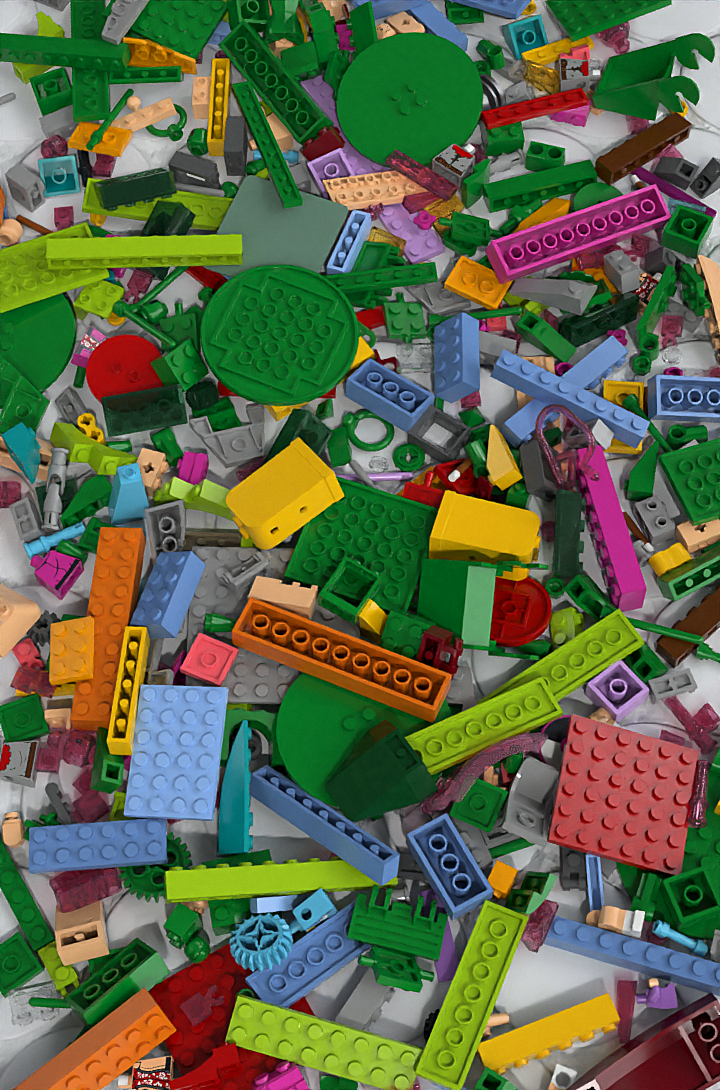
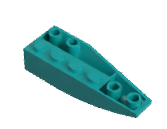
(234, 799)

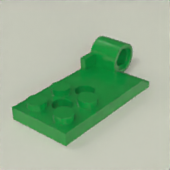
(657, 305)

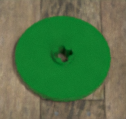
(594, 194)

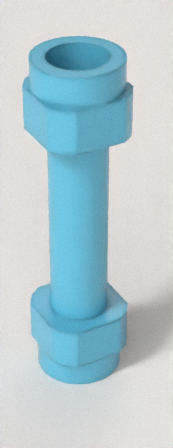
(292, 156)
(696, 946)

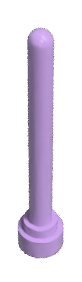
(380, 476)

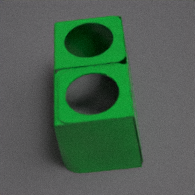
(553, 156)

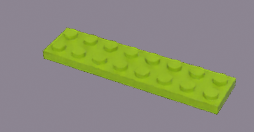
(208, 209)
(580, 657)
(484, 725)
(471, 996)
(323, 1044)

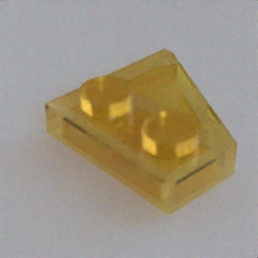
(542, 77)
(444, 209)

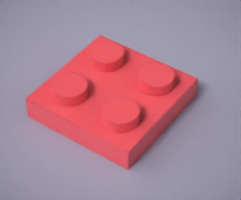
(209, 660)

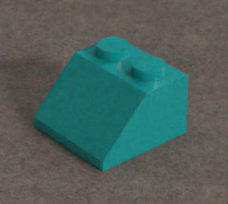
(525, 35)
(59, 175)
(23, 450)

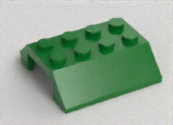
(146, 74)

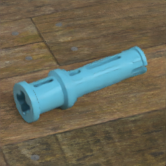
(45, 544)

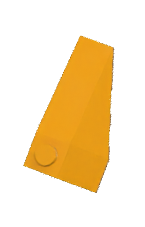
(151, 54)
(551, 210)

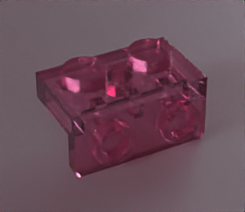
(539, 925)

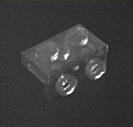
(415, 357)
(21, 1010)

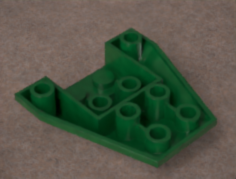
(380, 776)

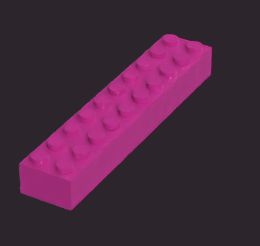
(577, 234)

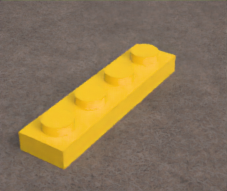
(549, 53)

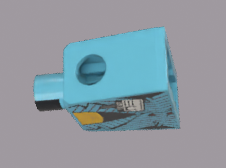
(317, 905)

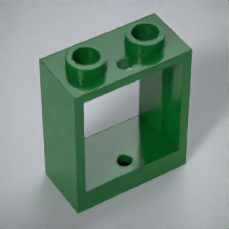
(337, 605)

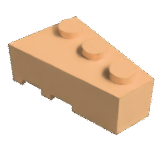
(290, 598)

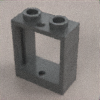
(235, 146)
(184, 163)
(428, 418)
(537, 471)

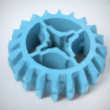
(261, 942)

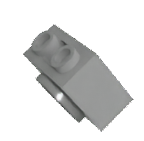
(25, 187)

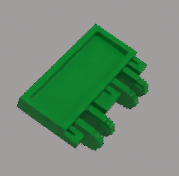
(374, 256)
(397, 928)

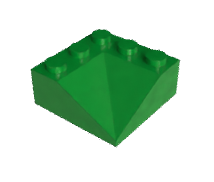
(229, 912)

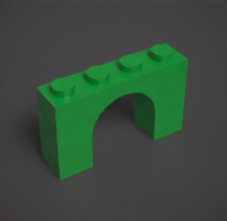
(258, 720)

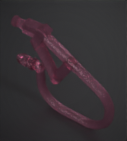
(569, 455)

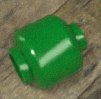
(197, 142)
(153, 312)

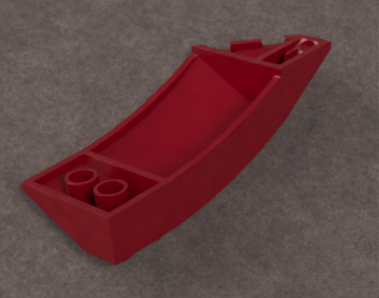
(670, 1055)

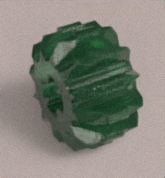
(202, 395)

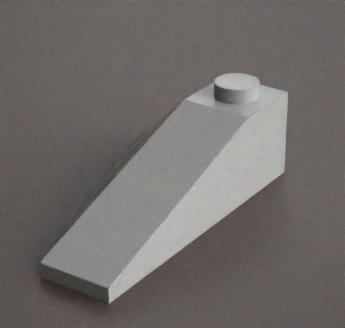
(558, 293)
(166, 528)

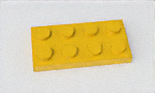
(616, 393)

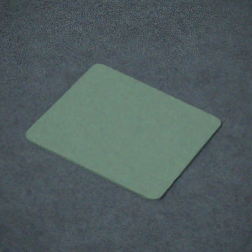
(280, 235)

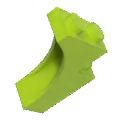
(46, 28)
(86, 450)
(202, 497)

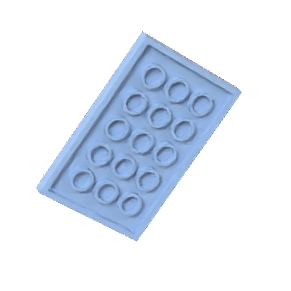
(176, 752)

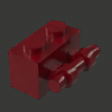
(324, 143)
(435, 647)

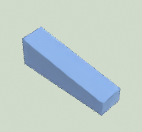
(595, 882)
(276, 903)

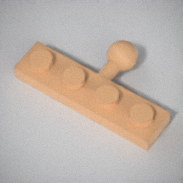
(144, 117)

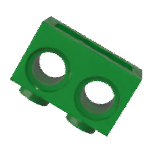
(182, 926)

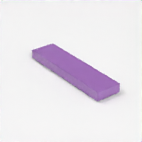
(448, 960)

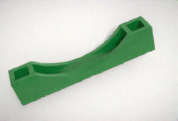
(315, 15)
(591, 599)

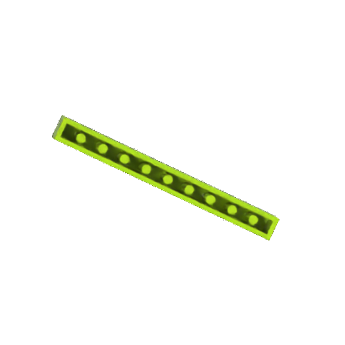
(144, 251)
(265, 880)

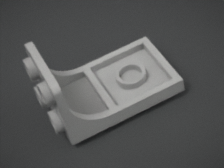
(530, 801)

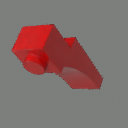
(224, 1059)

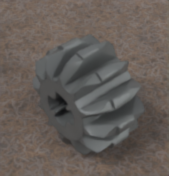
(40, 630)

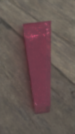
(416, 202)
(626, 999)

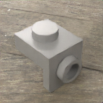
(519, 93)

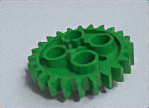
(145, 883)

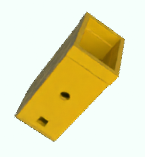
(283, 495)
(485, 533)

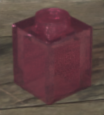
(90, 807)

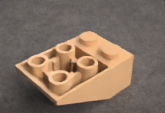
(81, 933)

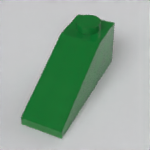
(642, 476)

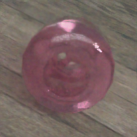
(54, 146)

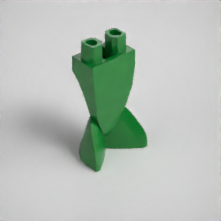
(284, 22)

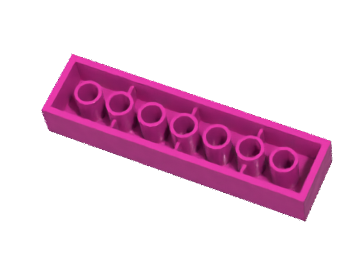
(610, 534)

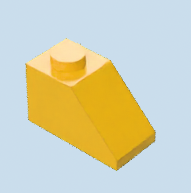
(372, 622)

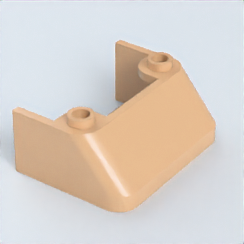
(16, 618)

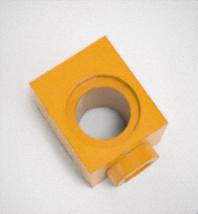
(502, 879)

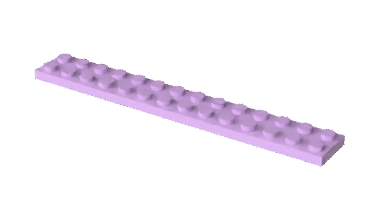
(420, 243)

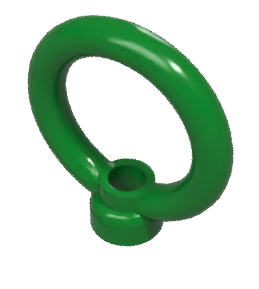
(173, 131)
(351, 422)

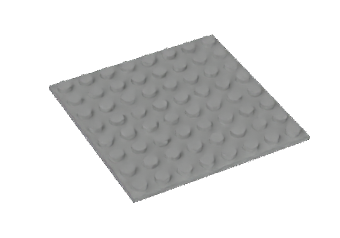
(252, 676)

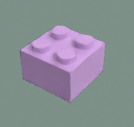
(329, 167)
(617, 691)

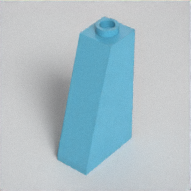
(127, 496)

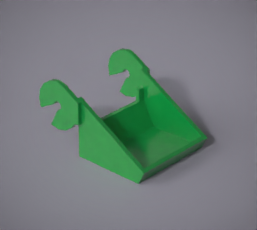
(642, 77)
(462, 597)

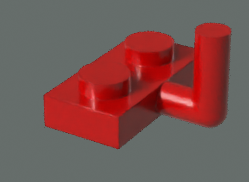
(424, 493)

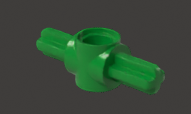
(518, 214)

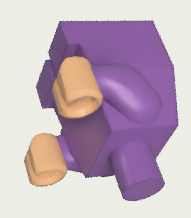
(658, 997)

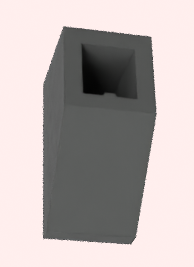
(676, 171)
(708, 180)
(659, 259)

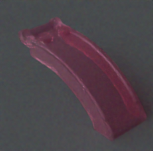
(469, 770)

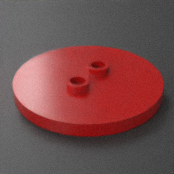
(122, 366)
(519, 612)

